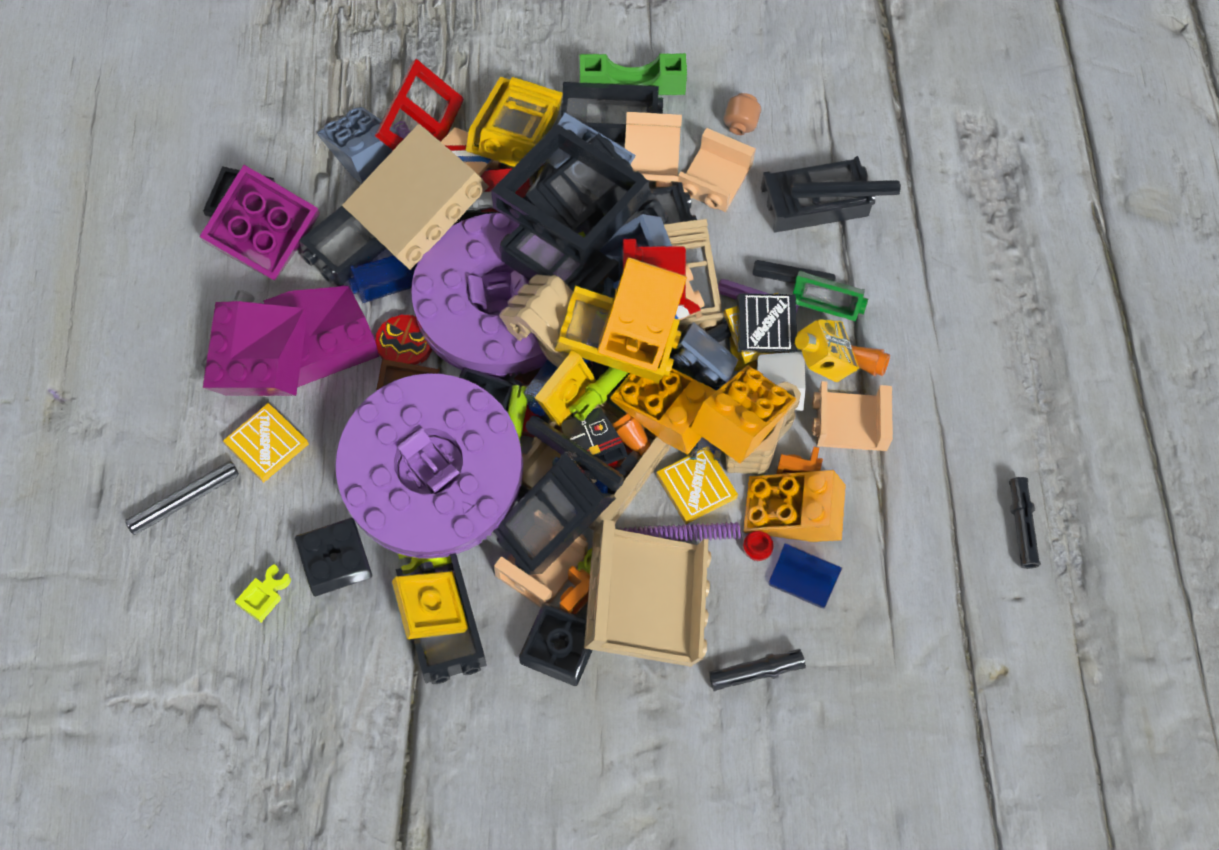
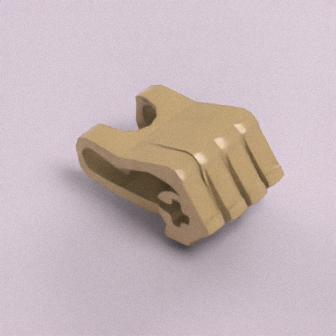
(539, 310)
(760, 460)

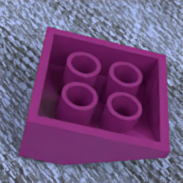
(259, 223)
(334, 332)
(255, 349)

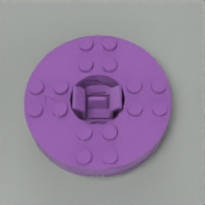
(462, 291)
(429, 465)

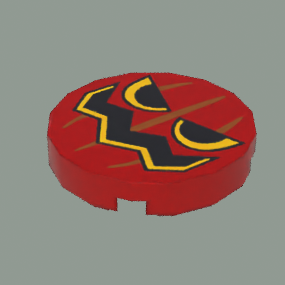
(402, 340)

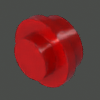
(758, 546)

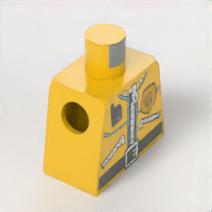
(827, 349)

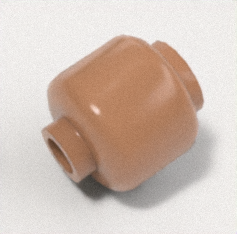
(742, 114)

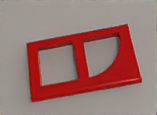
(439, 128)

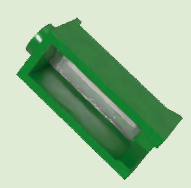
(829, 296)

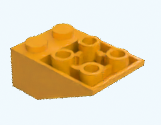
(641, 314)
(665, 407)
(742, 413)
(796, 505)

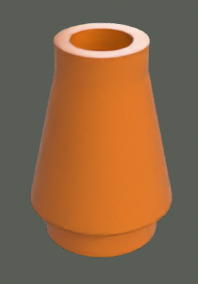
(871, 359)
(632, 433)

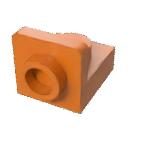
(796, 464)
(575, 598)

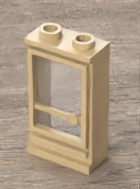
(699, 257)

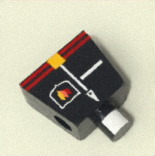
(596, 436)

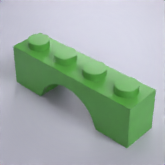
(666, 71)

